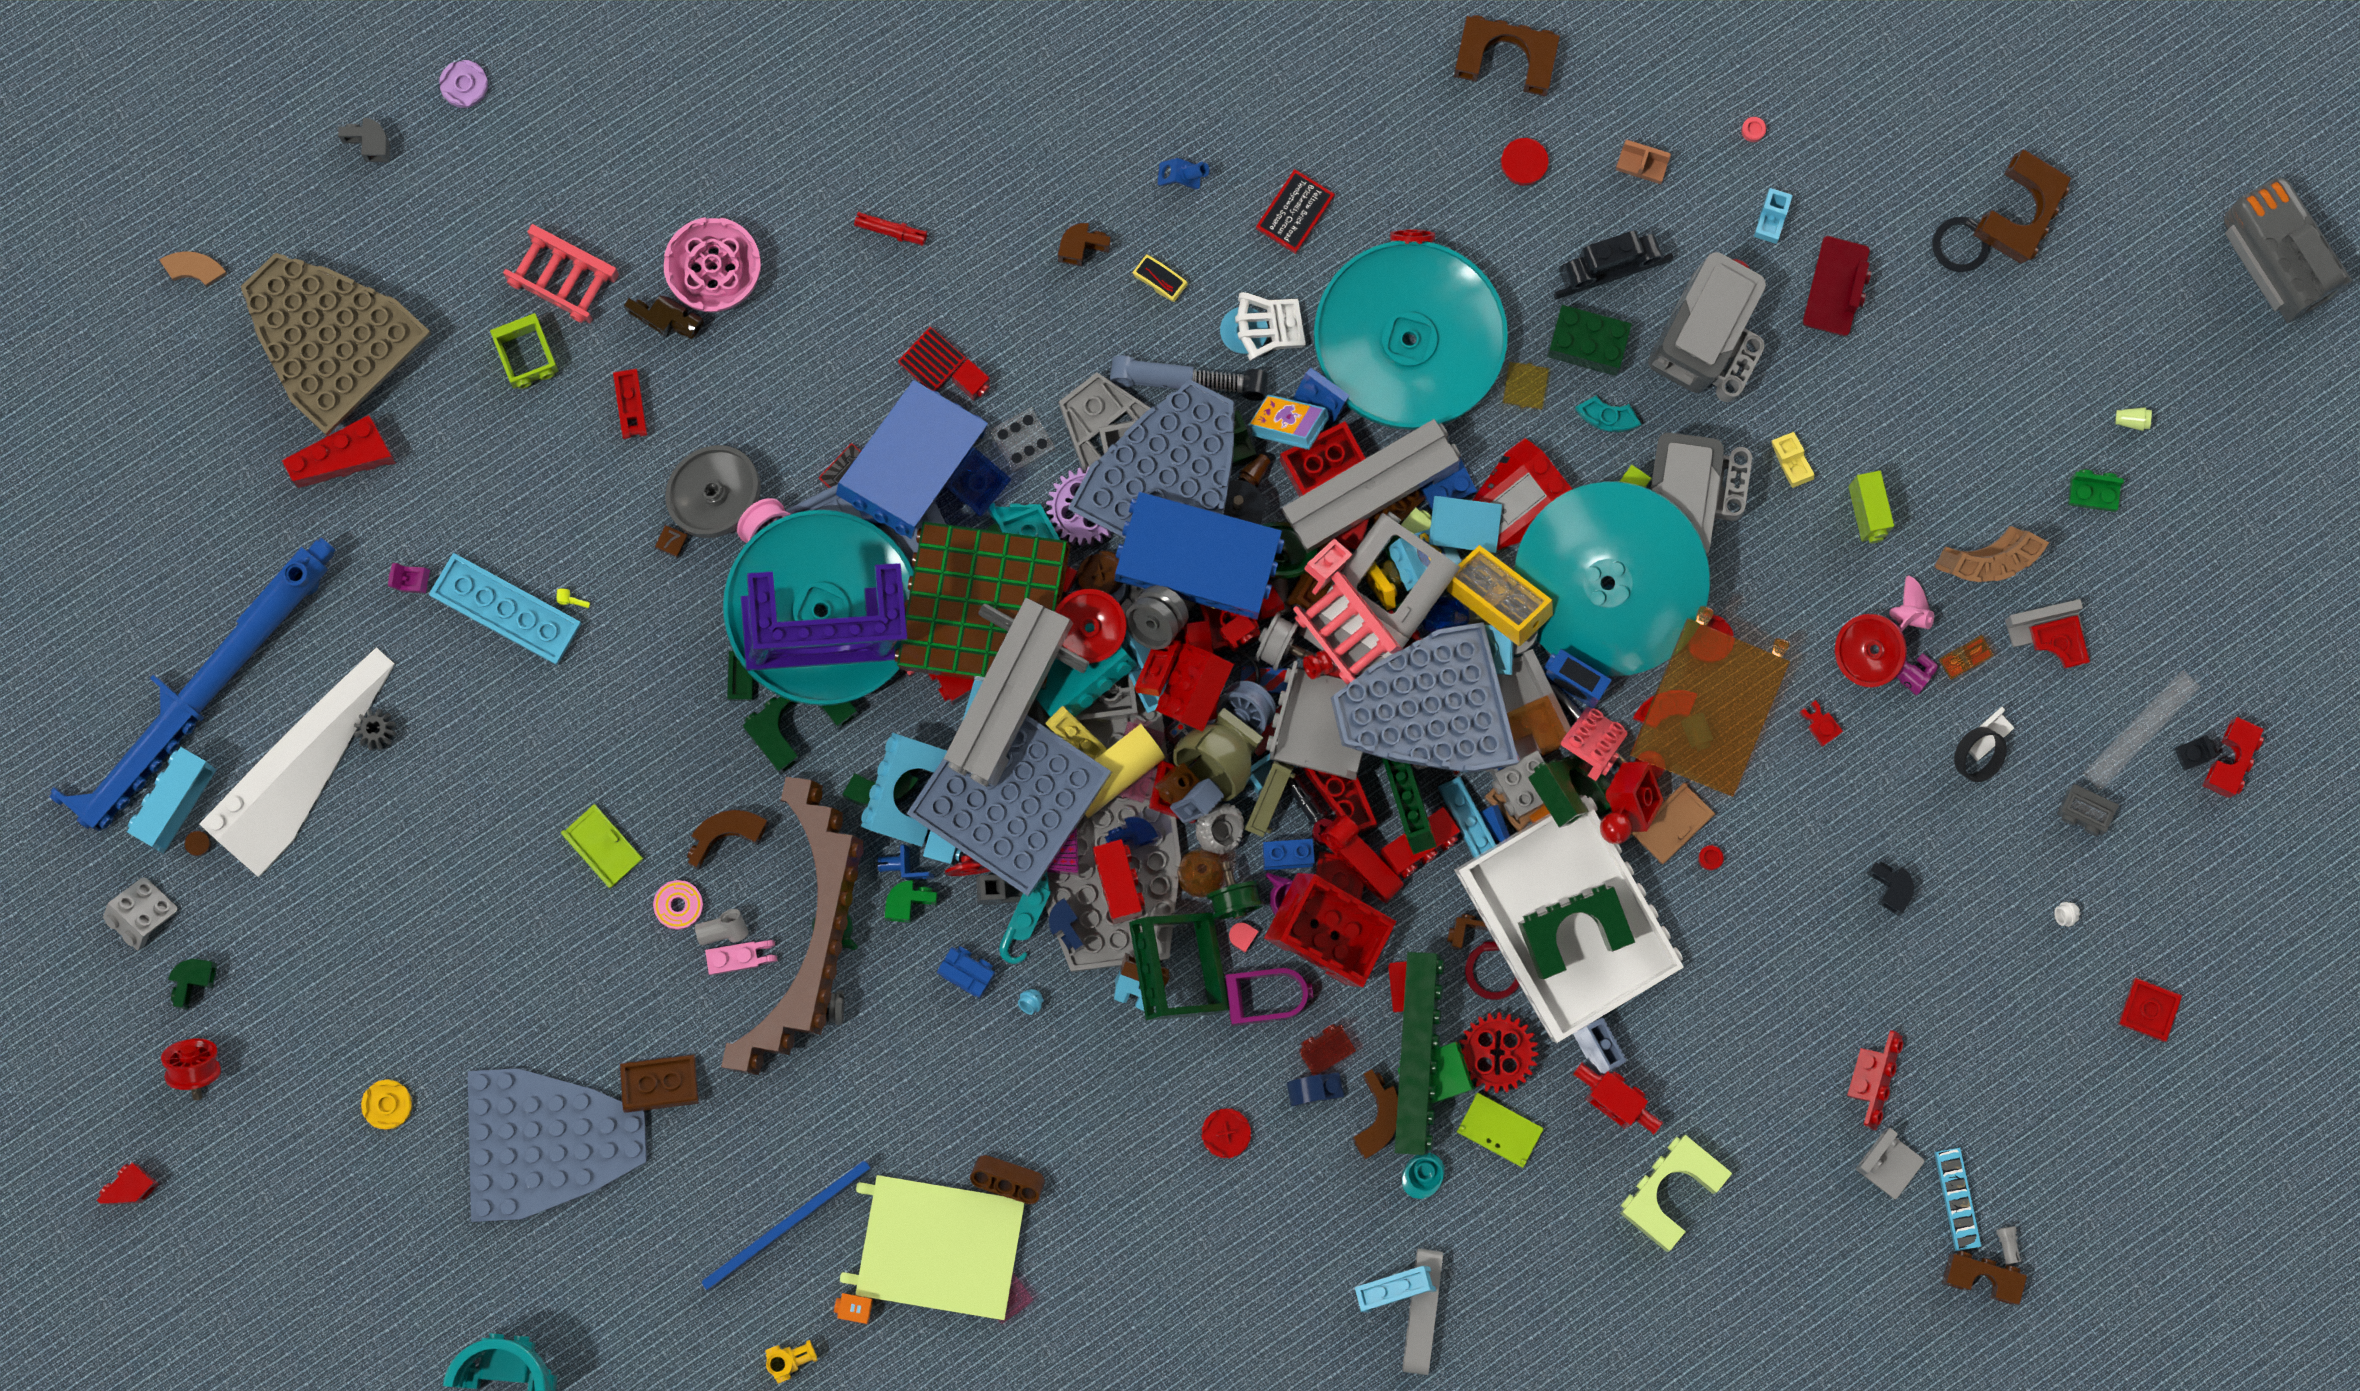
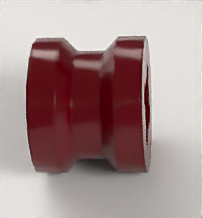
(1317, 830)

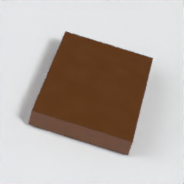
(659, 1083)

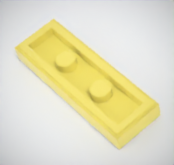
(1073, 732)

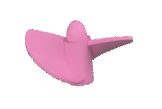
(1915, 607)

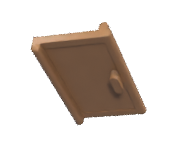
(1675, 818)

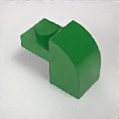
(900, 901)

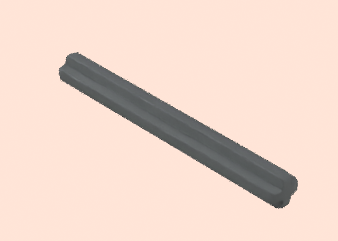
(1005, 622)

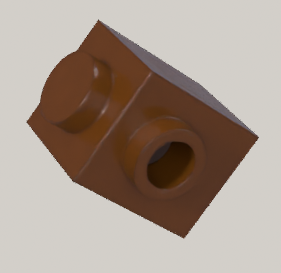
(1176, 783)

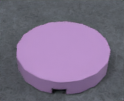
(463, 84)

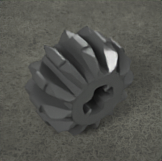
(380, 721)

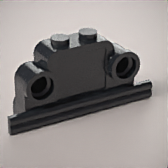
(1610, 261)

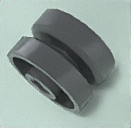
(1156, 617)

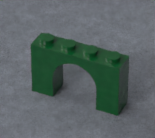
(765, 729)
(1561, 785)
(1541, 929)

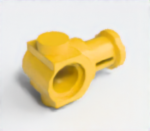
(791, 1361)

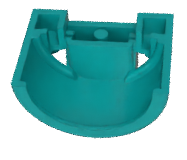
(500, 1361)

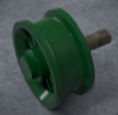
(1235, 899)

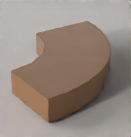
(194, 266)

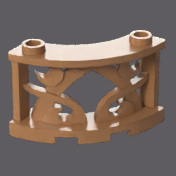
(1995, 562)

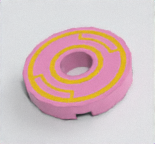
(663, 905)

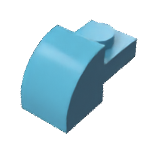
(1772, 215)

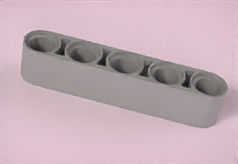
(1422, 1317)

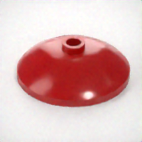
(1102, 611)
(1856, 654)

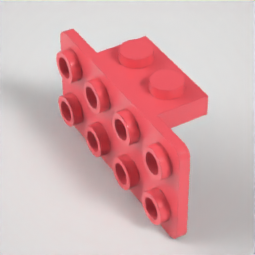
(1595, 740)

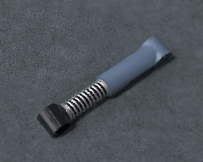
(1129, 372)

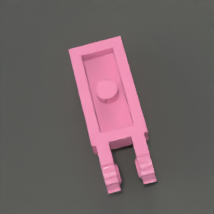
(738, 957)

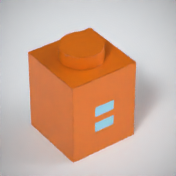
(853, 1308)

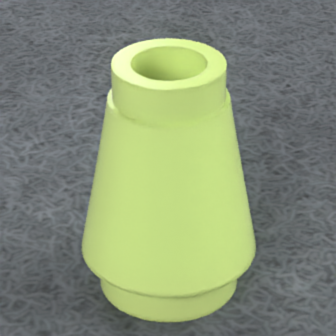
(2134, 418)

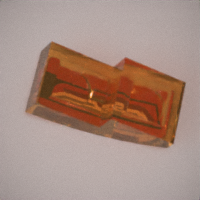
(1966, 657)

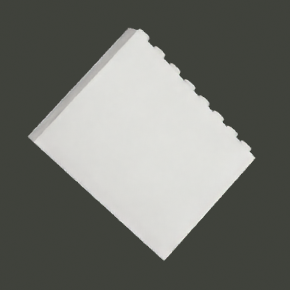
(1548, 867)

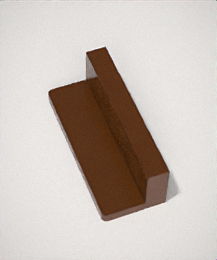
(1302, 589)

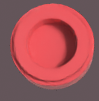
(1753, 129)

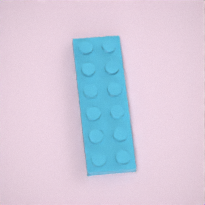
(505, 609)

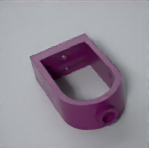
(1235, 998)

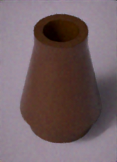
(1255, 470)

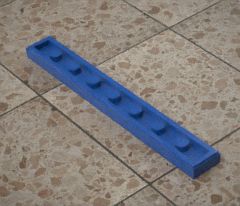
(786, 1225)

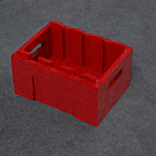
(1359, 928)

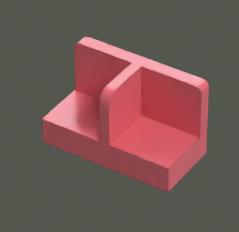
(1327, 563)

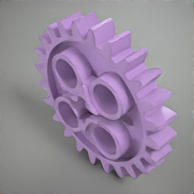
(1076, 526)

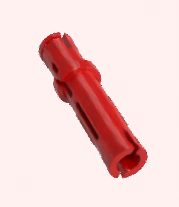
(892, 229)

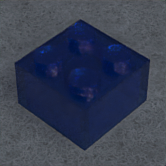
(977, 482)

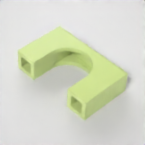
(1643, 1207)

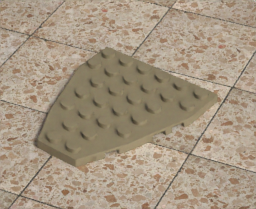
(327, 336)

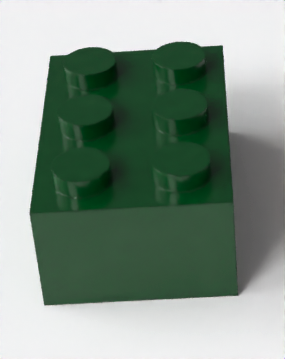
(1589, 340)

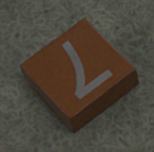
(671, 541)

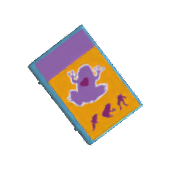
(1288, 421)

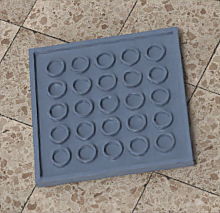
(1023, 818)

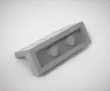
(2019, 623)

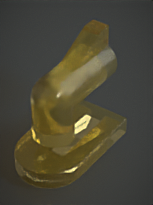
(1391, 573)

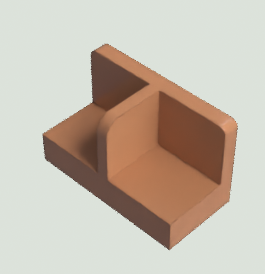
(1643, 161)

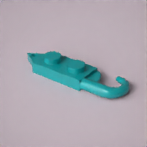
(1025, 919)

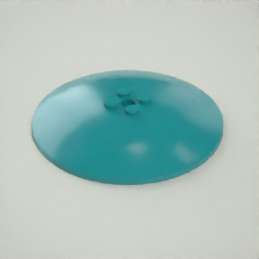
(1639, 543)

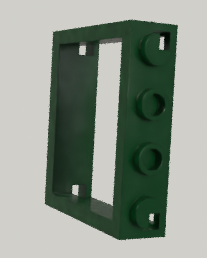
(1150, 970)

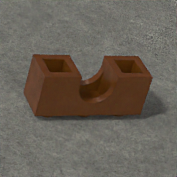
(2006, 1283)

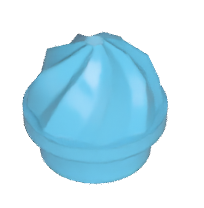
(1030, 1001)

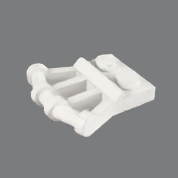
(1283, 320)

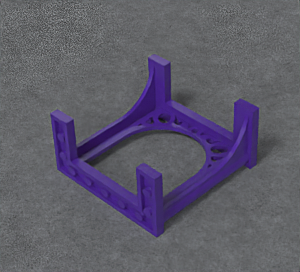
(823, 641)

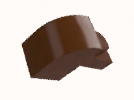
(1077, 239)

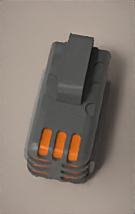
(2284, 250)

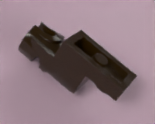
(665, 316)

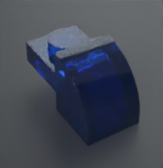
(1137, 830)

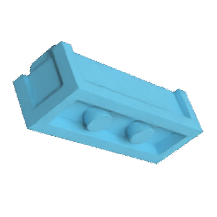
(1394, 1288)

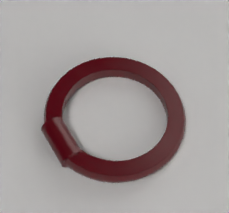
(1486, 946)

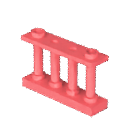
(581, 262)
(1355, 606)

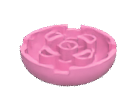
(692, 246)

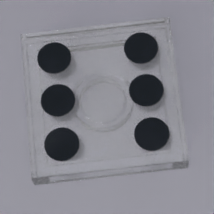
(1022, 440)

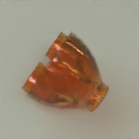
(1197, 883)

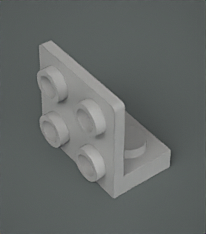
(1890, 1164)

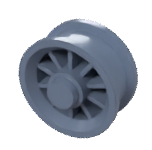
(1249, 704)

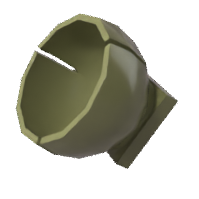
(1223, 752)

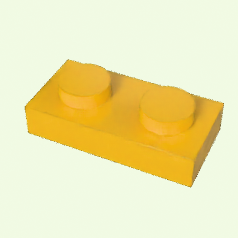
(1381, 587)

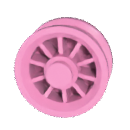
(759, 516)

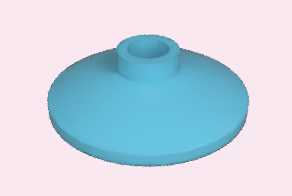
(1229, 331)

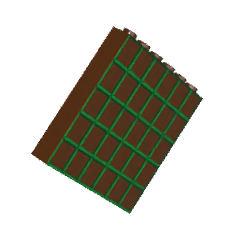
(956, 575)

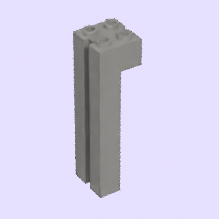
(1373, 485)
(1007, 693)

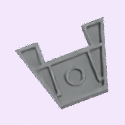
(1095, 405)

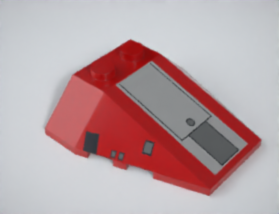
(1524, 486)

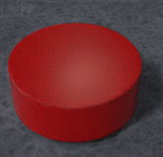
(1710, 858)

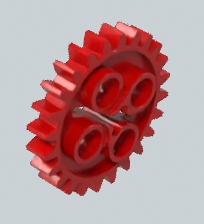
(1521, 1053)

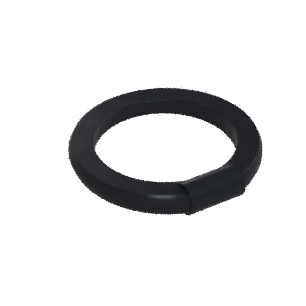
(1970, 223)

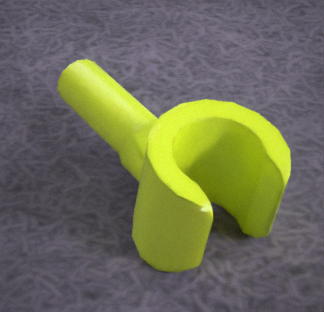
(564, 598)

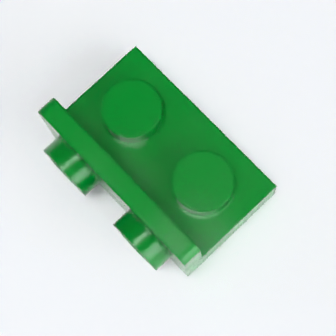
(2095, 490)

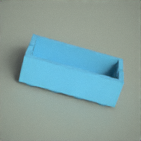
(171, 799)

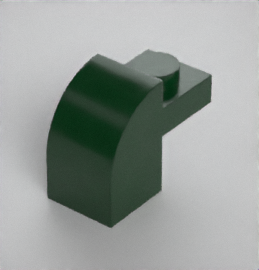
(189, 974)

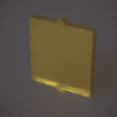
(1525, 385)

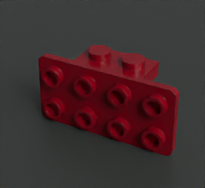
(1837, 286)

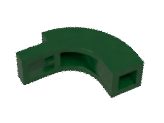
(859, 788)

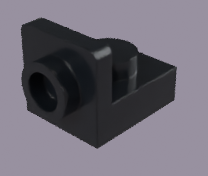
(2196, 752)

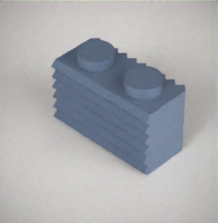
(1198, 801)
(1599, 1046)

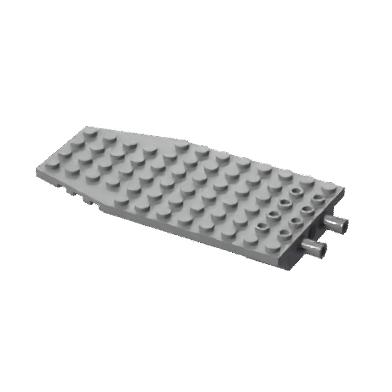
(1154, 863)

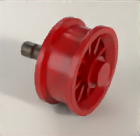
(191, 1065)

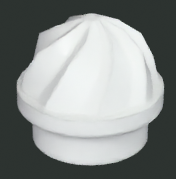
(2067, 914)

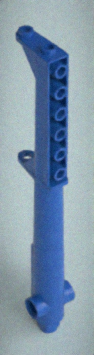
(182, 710)

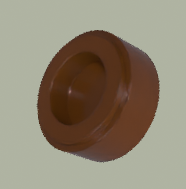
(197, 843)

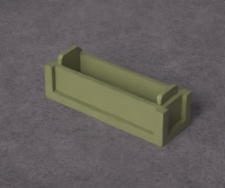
(1269, 798)

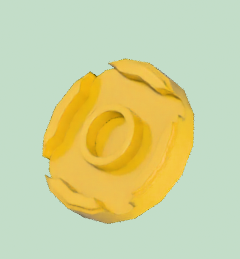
(386, 1104)

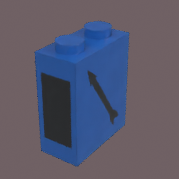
(1576, 678)

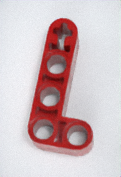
(1345, 843)

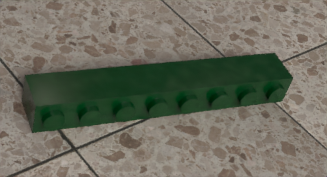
(1418, 1053)

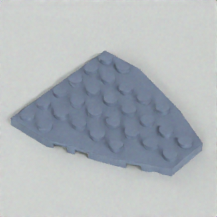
(1170, 452)
(1431, 705)
(544, 1143)

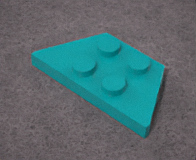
(1023, 520)

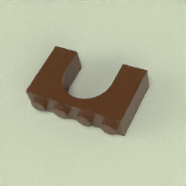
(1538, 47)
(2047, 188)

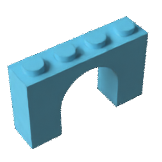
(882, 814)

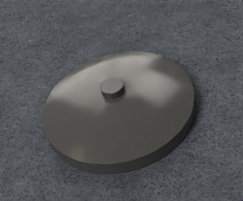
(712, 491)

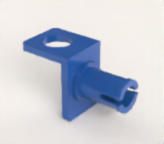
(1183, 173)
(902, 864)

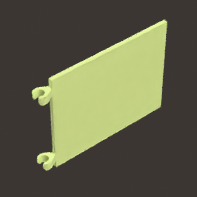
(938, 1247)

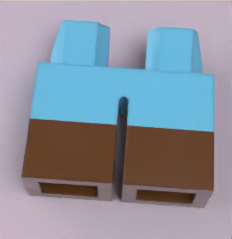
(1128, 981)

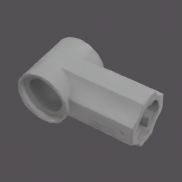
(728, 926)

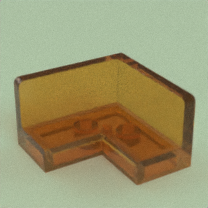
(1539, 720)

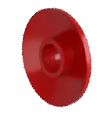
(966, 867)

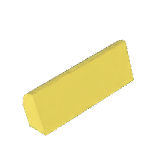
(1128, 761)

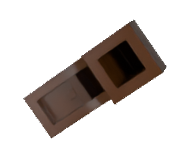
(722, 825)
(1379, 1134)

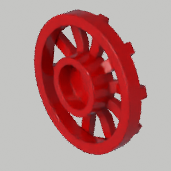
(1412, 235)

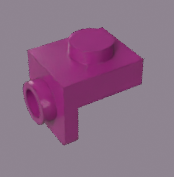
(408, 578)

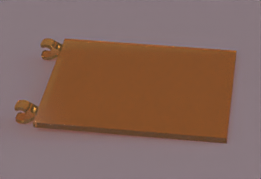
(1710, 705)

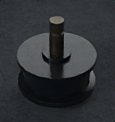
(1244, 502)

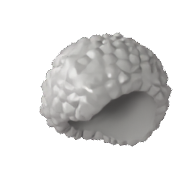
(1220, 829)

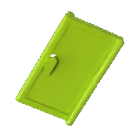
(597, 844)
(1495, 1125)

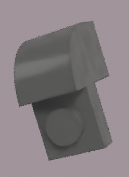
(371, 136)
(995, 890)

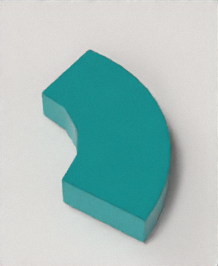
(1608, 417)

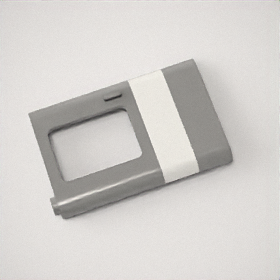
(1411, 611)

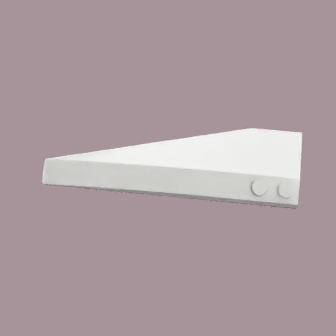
(276, 795)

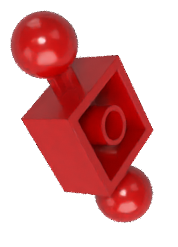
(1633, 800)

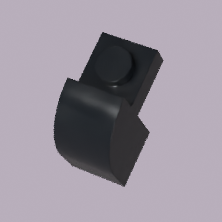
(1899, 887)

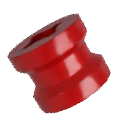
(1317, 664)

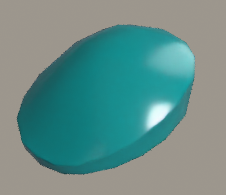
(1423, 1175)

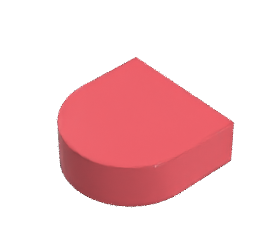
(1242, 935)

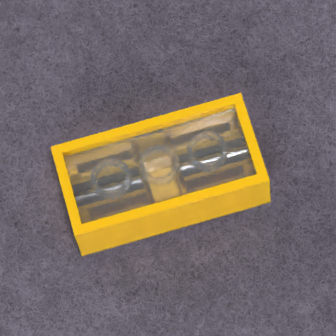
(1500, 596)

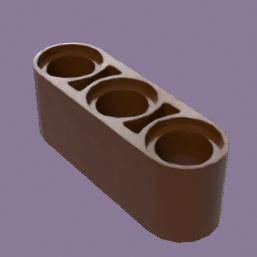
(1007, 1179)

